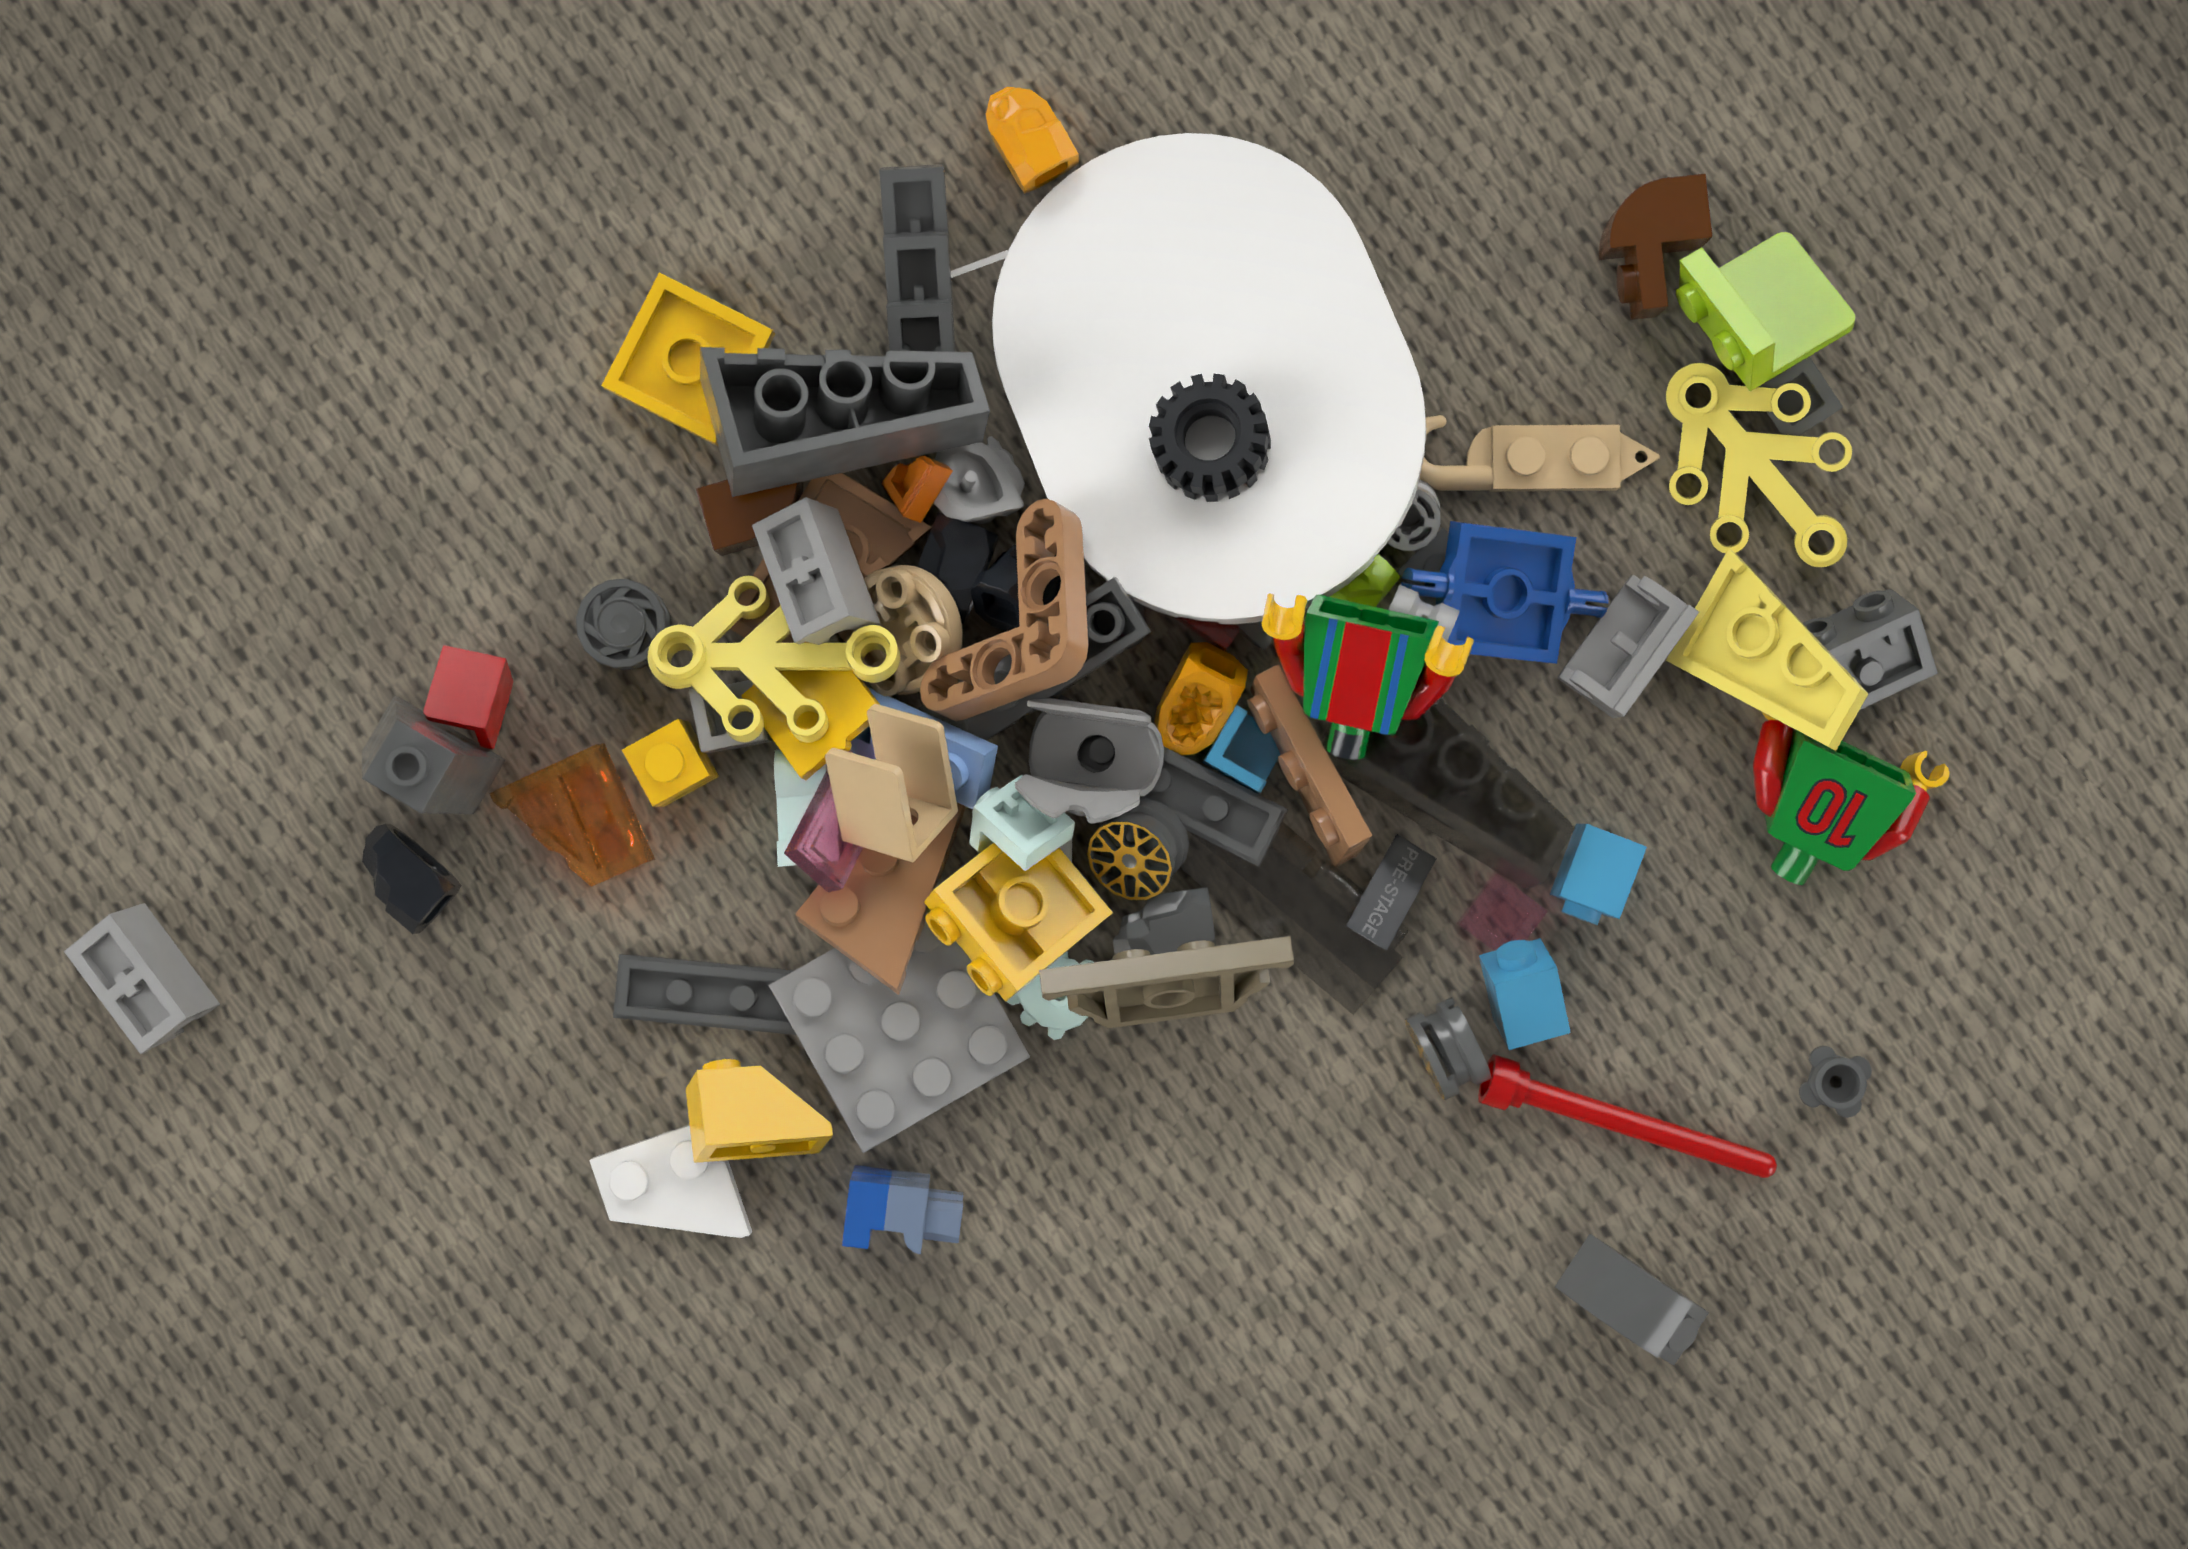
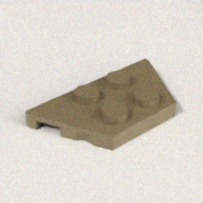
(1169, 985)

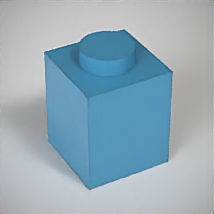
(1597, 873)
(1524, 993)

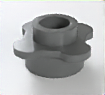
(1845, 1097)

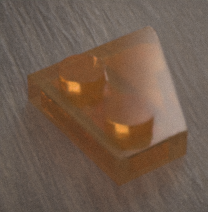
(581, 814)

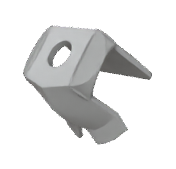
(1062, 783)

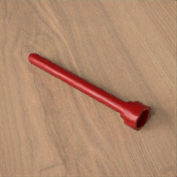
(1513, 1087)

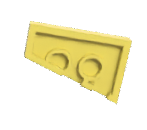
(1766, 656)

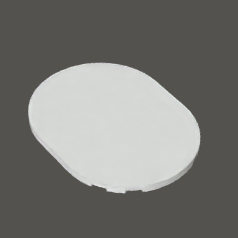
(1208, 264)

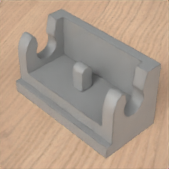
(814, 572)
(1627, 645)
(141, 977)

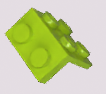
(1763, 307)

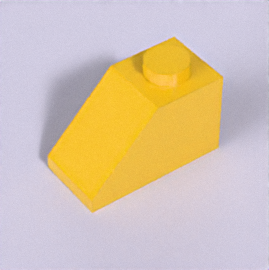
(749, 1115)

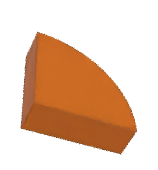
(916, 486)

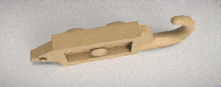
(1540, 459)

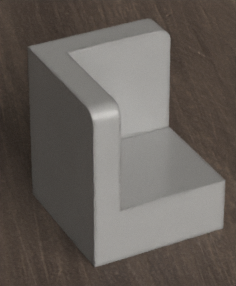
(709, 726)

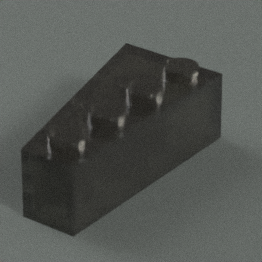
(1463, 792)

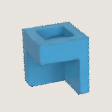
(1243, 751)

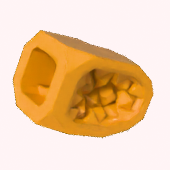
(1029, 137)
(1199, 698)

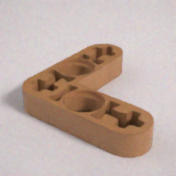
(1033, 640)

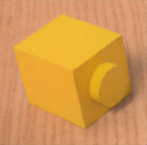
(670, 763)

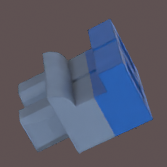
(901, 1204)

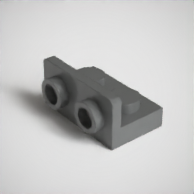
(1878, 643)

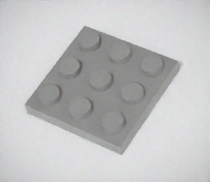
(896, 1054)

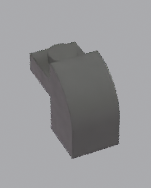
(1631, 1300)

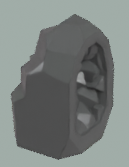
(1168, 922)

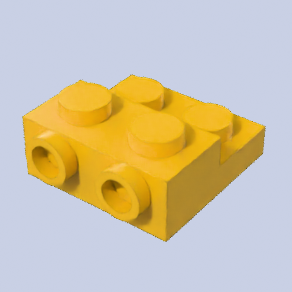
(1013, 917)

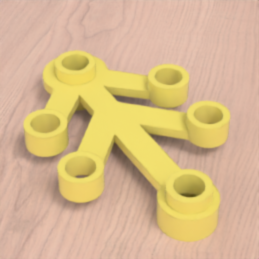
(1749, 456)
(759, 659)

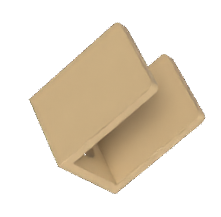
(905, 780)

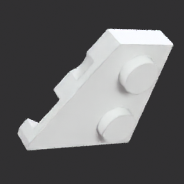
(664, 1188)

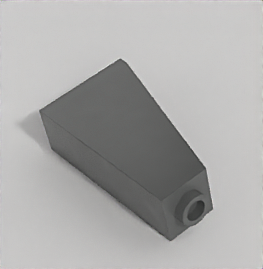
(427, 762)

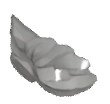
(982, 483)

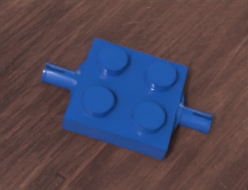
(1509, 590)

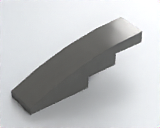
(917, 258)

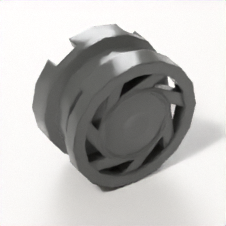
(620, 622)

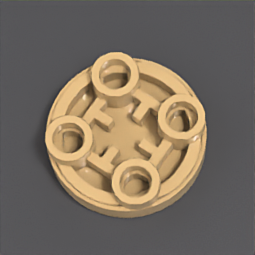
(920, 618)

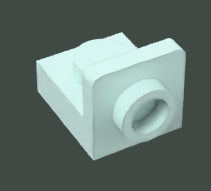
(1017, 827)

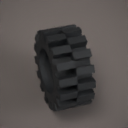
(1203, 400)

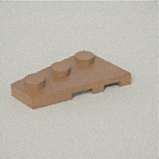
(1308, 766)

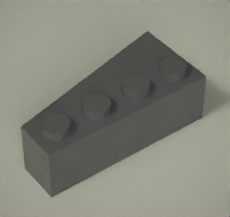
(836, 412)

